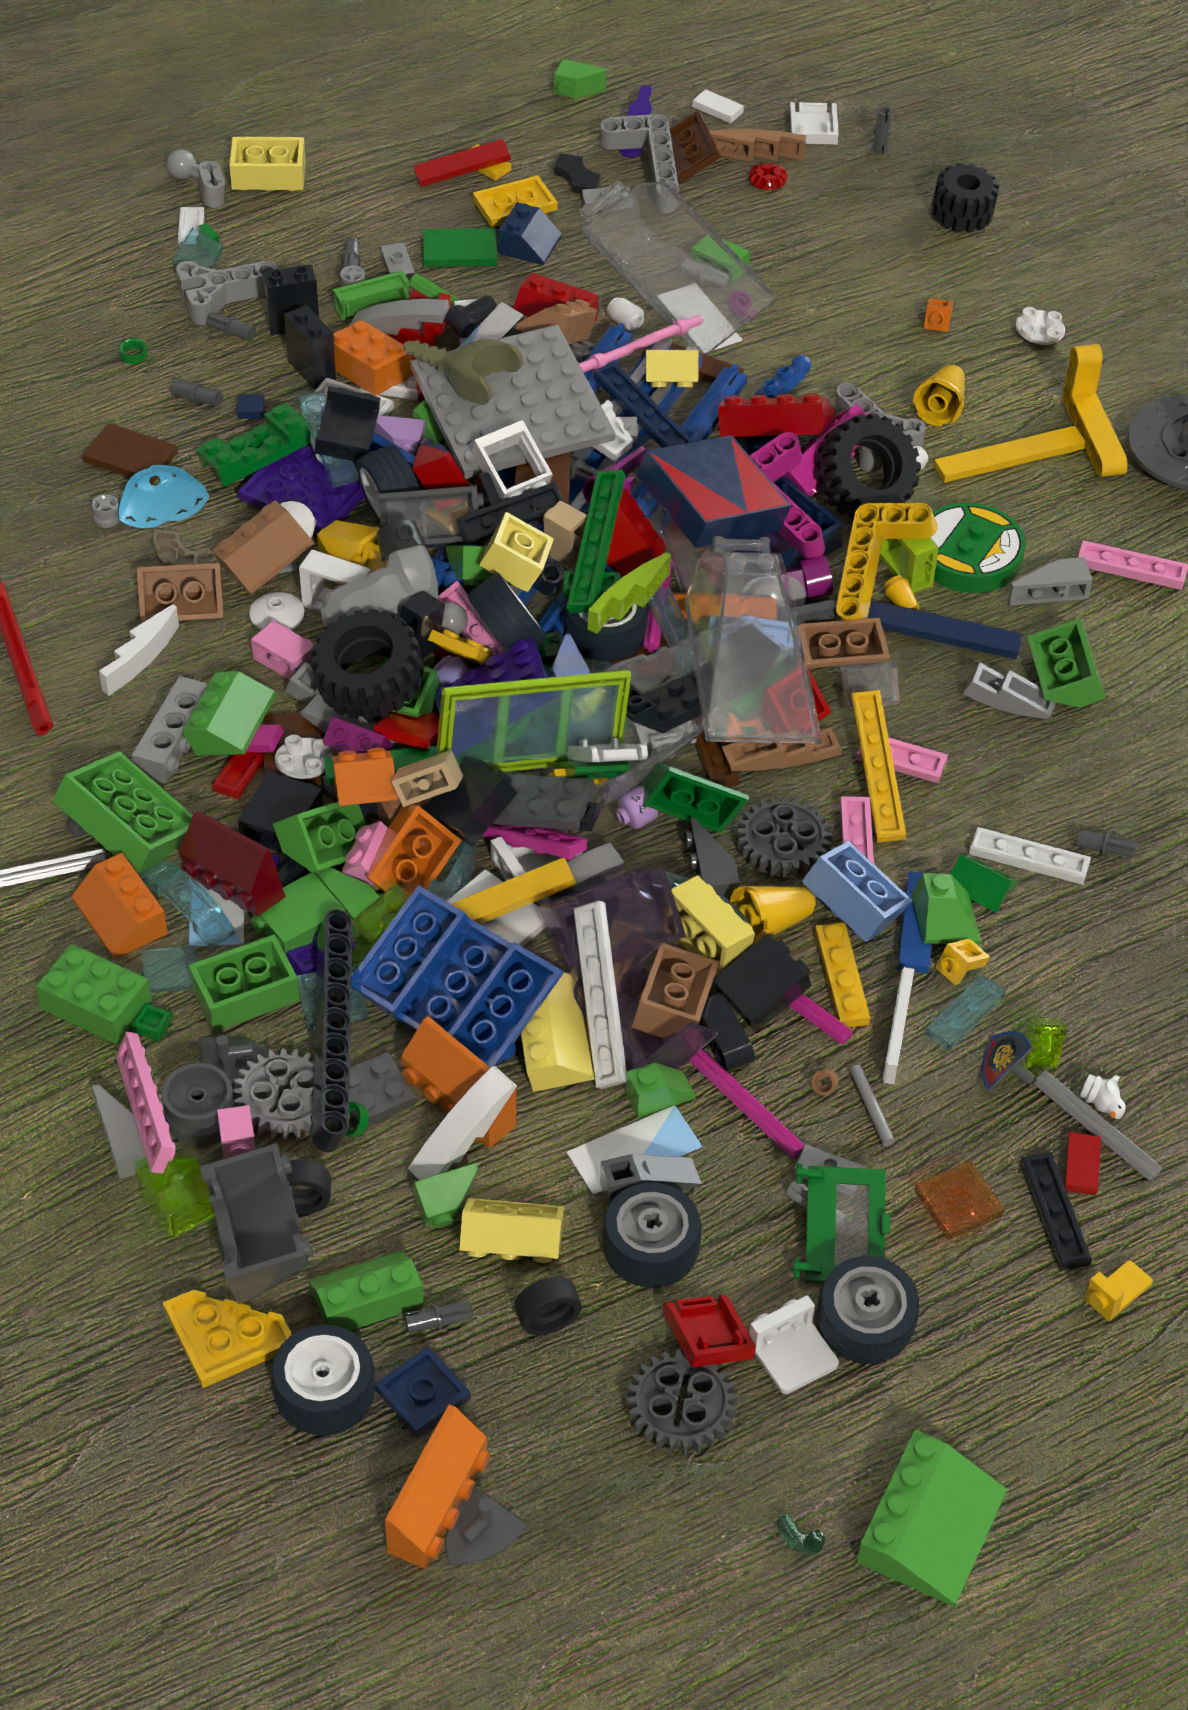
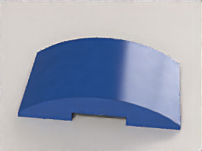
(455, 973)

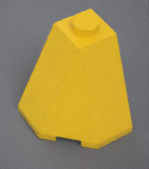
(346, 540)

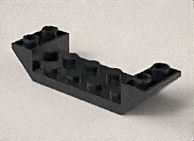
(665, 706)

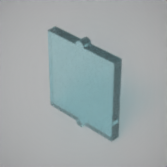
(199, 249)
(168, 968)

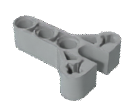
(211, 289)
(848, 395)

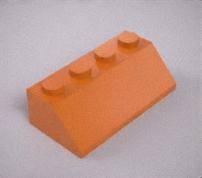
(447, 1071)
(435, 1489)

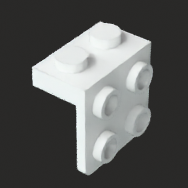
(792, 1346)

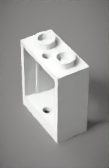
(505, 438)
(321, 566)

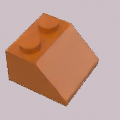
(363, 777)

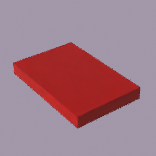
(409, 730)

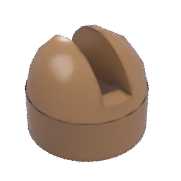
(827, 1088)

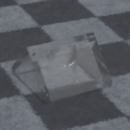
(868, 677)

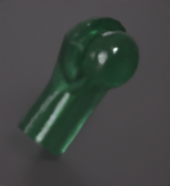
(807, 1543)

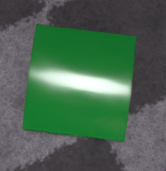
(593, 770)

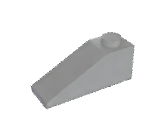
(1055, 582)
(120, 1134)

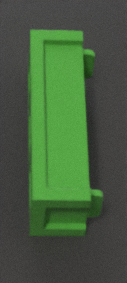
(369, 293)

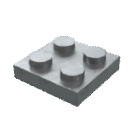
(379, 1088)

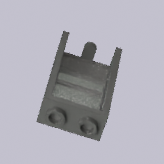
(432, 511)

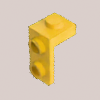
(1117, 1291)

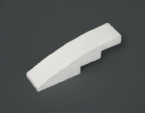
(145, 644)
(464, 1123)

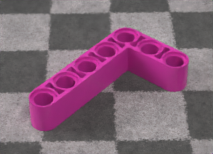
(798, 528)

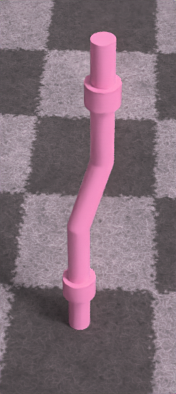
(677, 328)

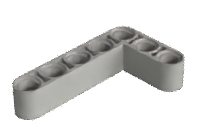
(643, 132)

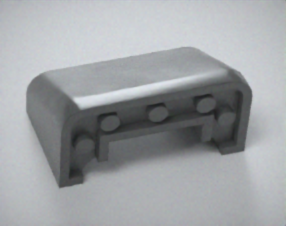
(256, 1220)

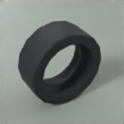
(314, 1176)
(548, 1305)

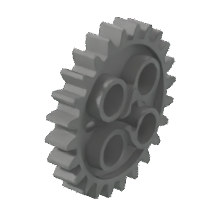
(262, 1089)

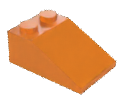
(412, 851)

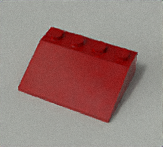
(774, 415)

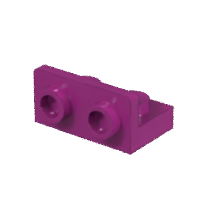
(349, 737)

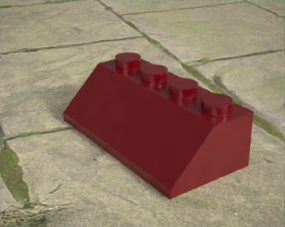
(230, 865)

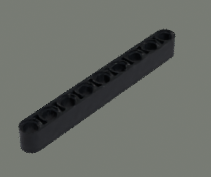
(332, 1031)

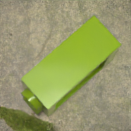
(914, 563)

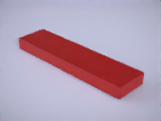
(462, 162)

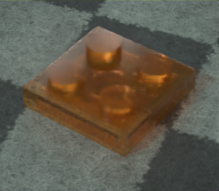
(959, 1200)

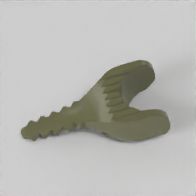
(470, 364)

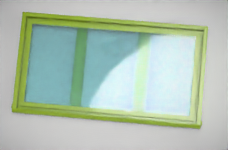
(532, 719)

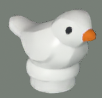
(1104, 1095)

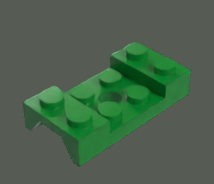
(263, 445)

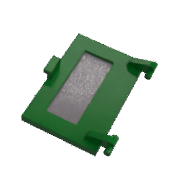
(842, 1217)

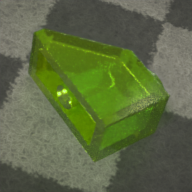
(1047, 1040)

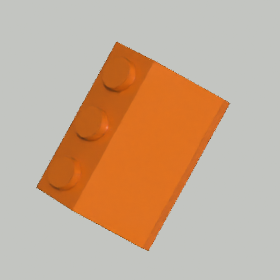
(120, 906)

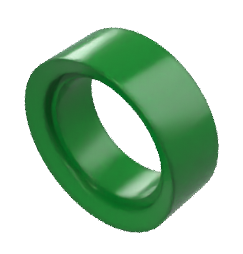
(133, 343)
(363, 1120)

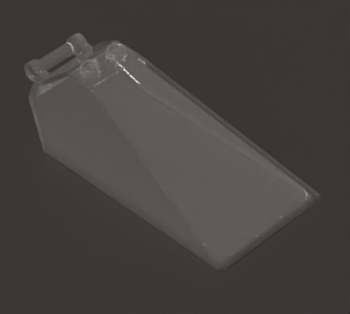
(676, 261)
(749, 647)

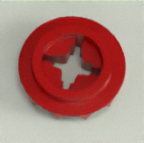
(774, 176)

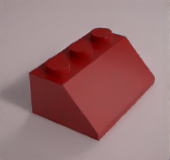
(542, 292)
(633, 538)

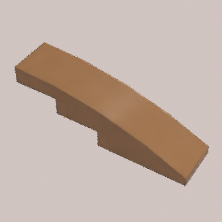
(752, 143)
(766, 756)

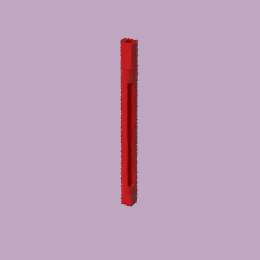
(23, 667)

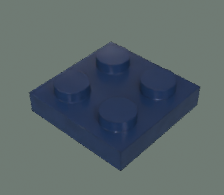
(422, 1391)

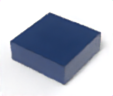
(251, 406)

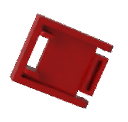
(707, 1333)

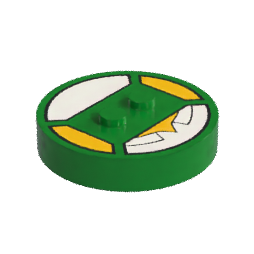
(977, 547)

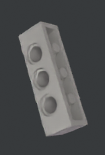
(164, 741)

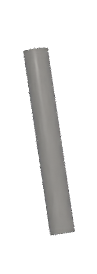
(872, 1105)

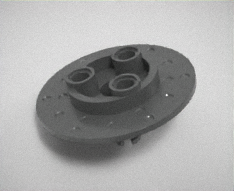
(1161, 439)

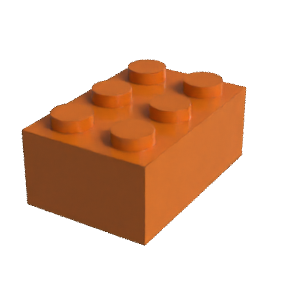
(370, 358)

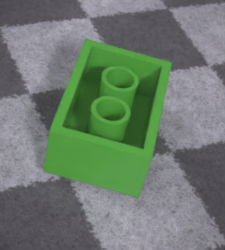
(244, 983)
(93, 993)

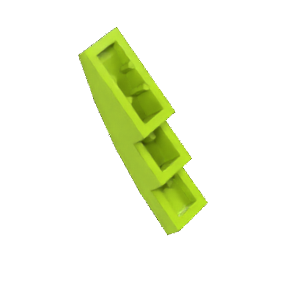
(631, 589)

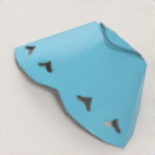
(163, 500)

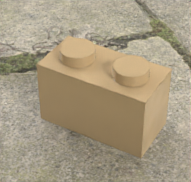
(567, 528)
(427, 778)

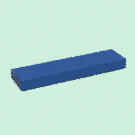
(913, 951)

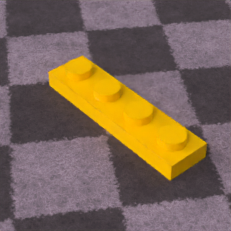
(842, 974)

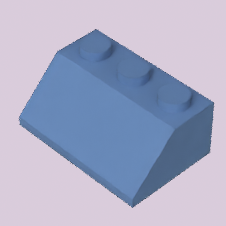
(856, 891)

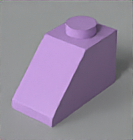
(402, 431)

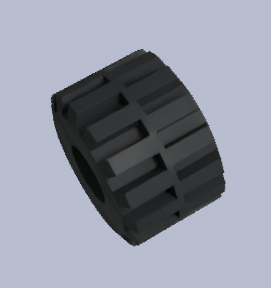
(965, 197)

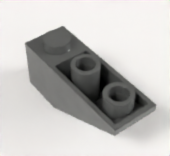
(711, 860)
(634, 1169)

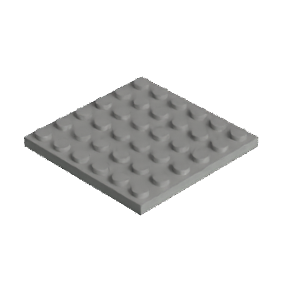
(544, 393)

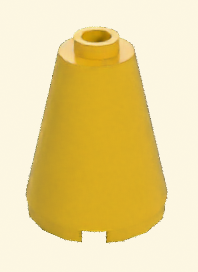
(941, 396)
(773, 907)

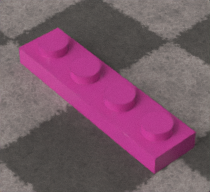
(539, 839)

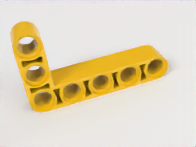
(1087, 411)
(870, 526)

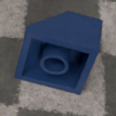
(528, 234)

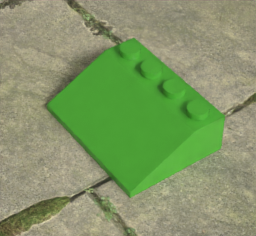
(124, 810)
(932, 1520)

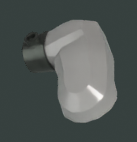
(405, 575)

